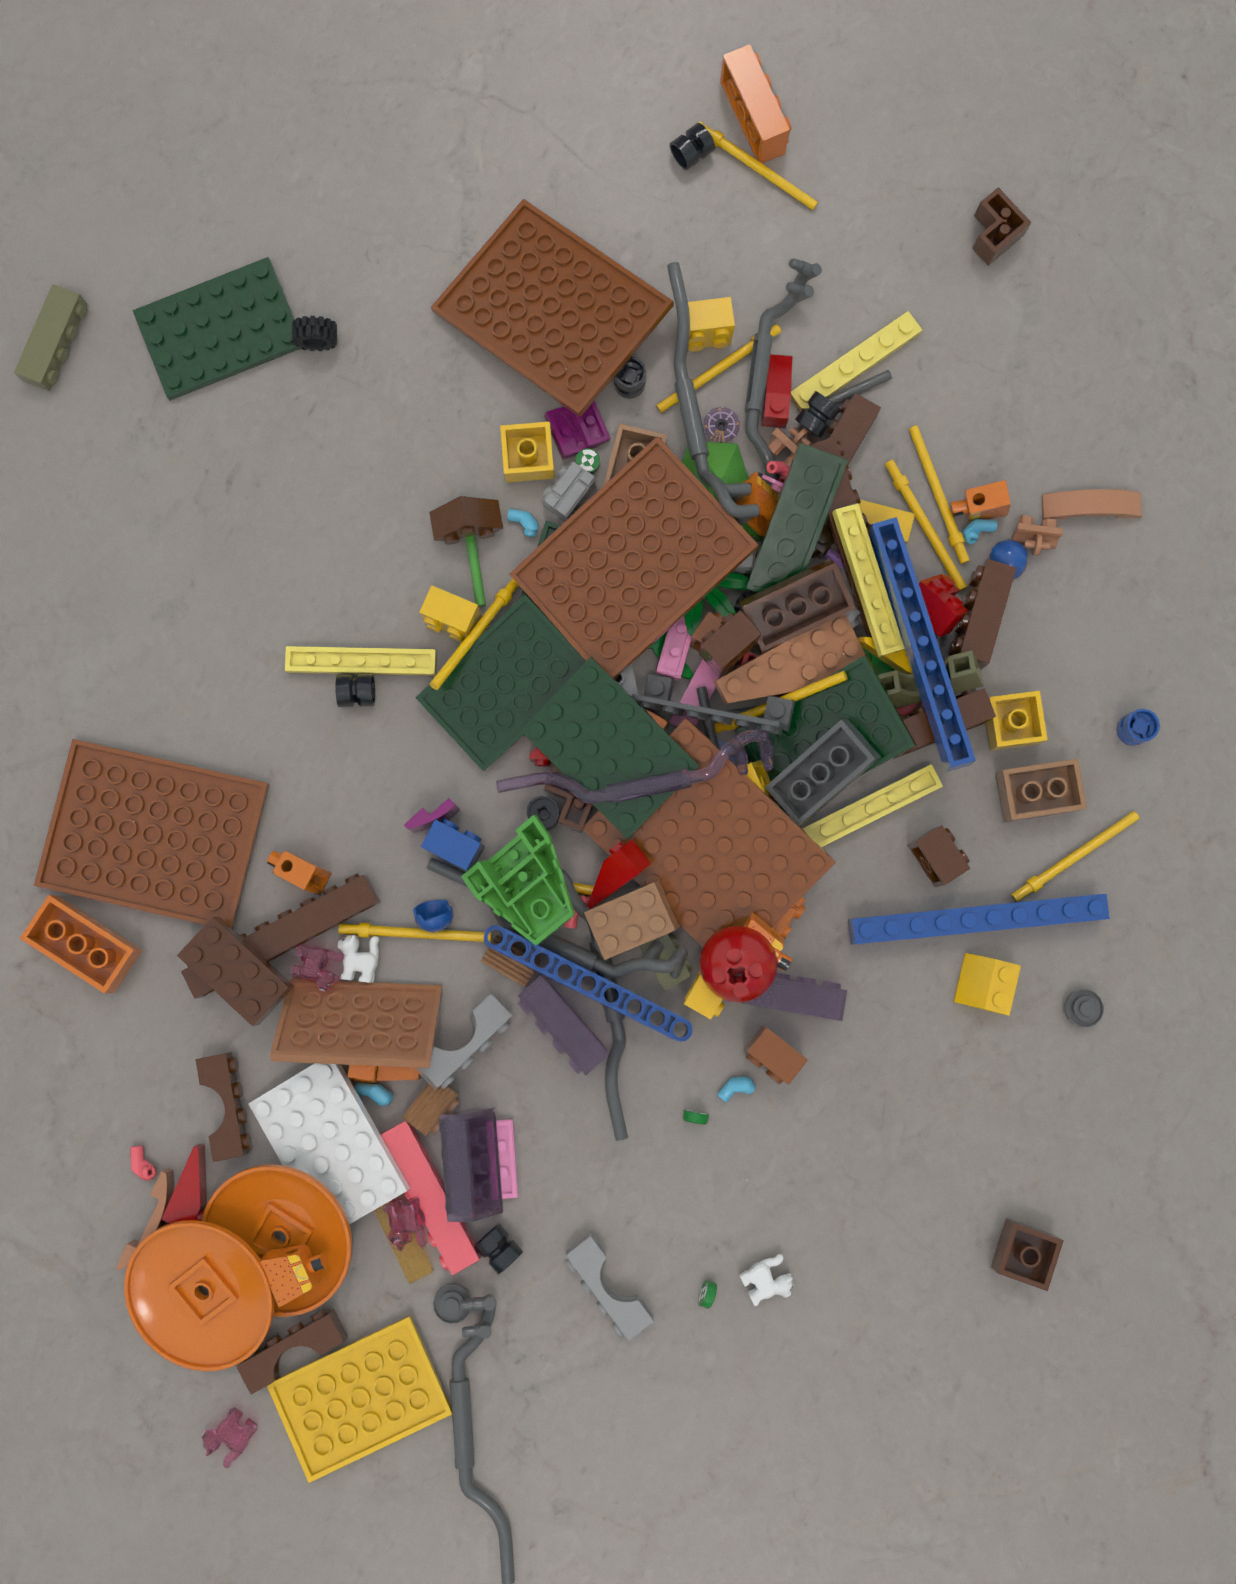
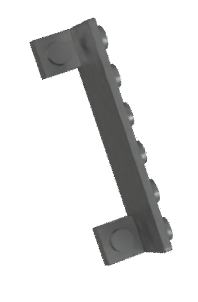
(659, 691)

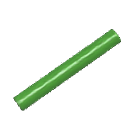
(475, 571)

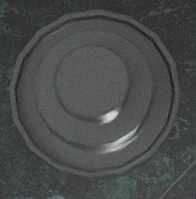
(1083, 1008)
(447, 1303)

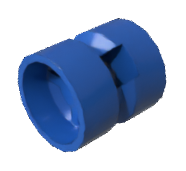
(1138, 727)

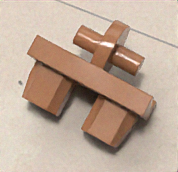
(781, 441)
(1037, 536)

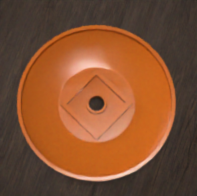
(289, 1201)
(181, 1321)

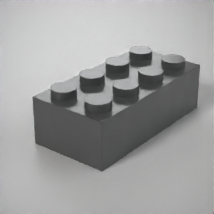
(823, 771)

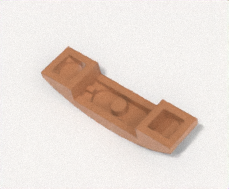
(1092, 503)
(163, 1191)

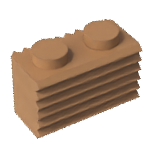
(507, 966)
(429, 1105)

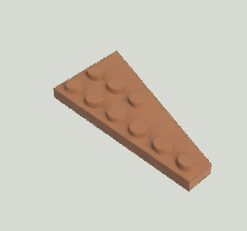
(793, 663)

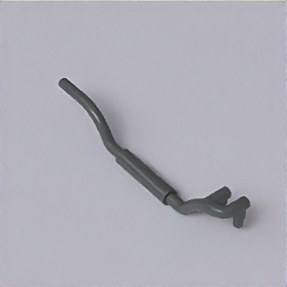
(761, 355)
(690, 413)
(579, 955)
(616, 1023)
(463, 1428)

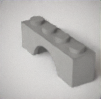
(487, 1019)
(628, 1313)

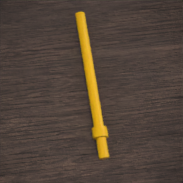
(764, 171)
(716, 369)
(901, 484)
(956, 538)
(502, 598)
(795, 696)
(1036, 883)
(365, 929)

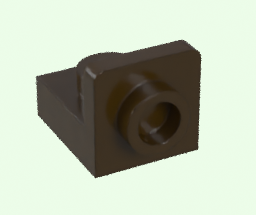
(824, 543)

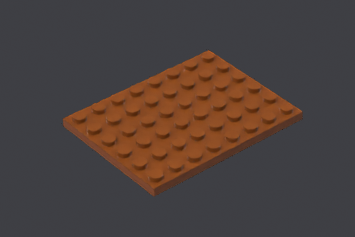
(552, 307)
(633, 559)
(151, 834)
(721, 848)

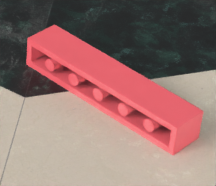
(451, 1238)

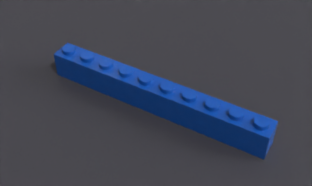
(921, 645)
(978, 919)

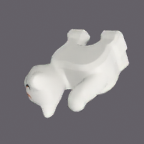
(359, 961)
(765, 1284)

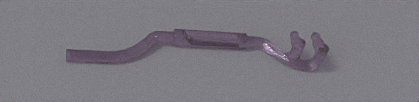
(656, 783)

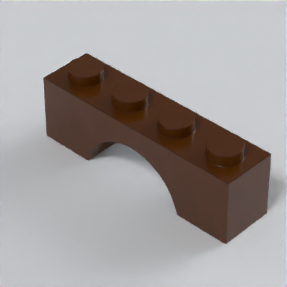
(219, 1074)
(320, 1334)

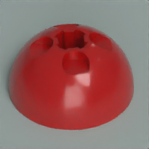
(743, 952)

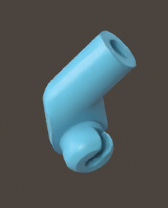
(526, 519)
(972, 531)
(736, 1084)
(375, 1092)

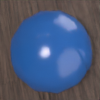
(1012, 554)
(433, 915)

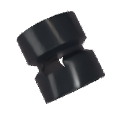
(695, 144)
(633, 374)
(817, 414)
(355, 690)
(546, 810)
(498, 1248)

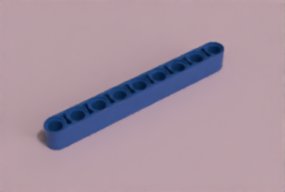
(600, 984)

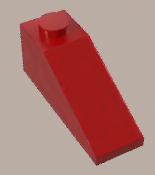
(778, 392)
(617, 870)
(190, 1192)

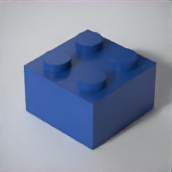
(452, 845)

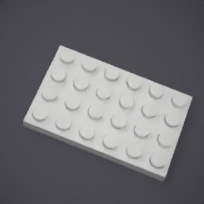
(326, 1132)

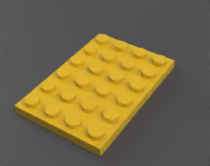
(359, 1398)

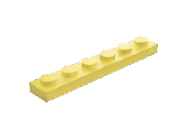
(858, 360)
(868, 580)
(360, 660)
(874, 806)

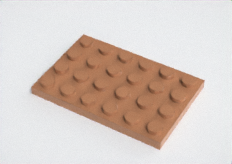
(358, 1024)

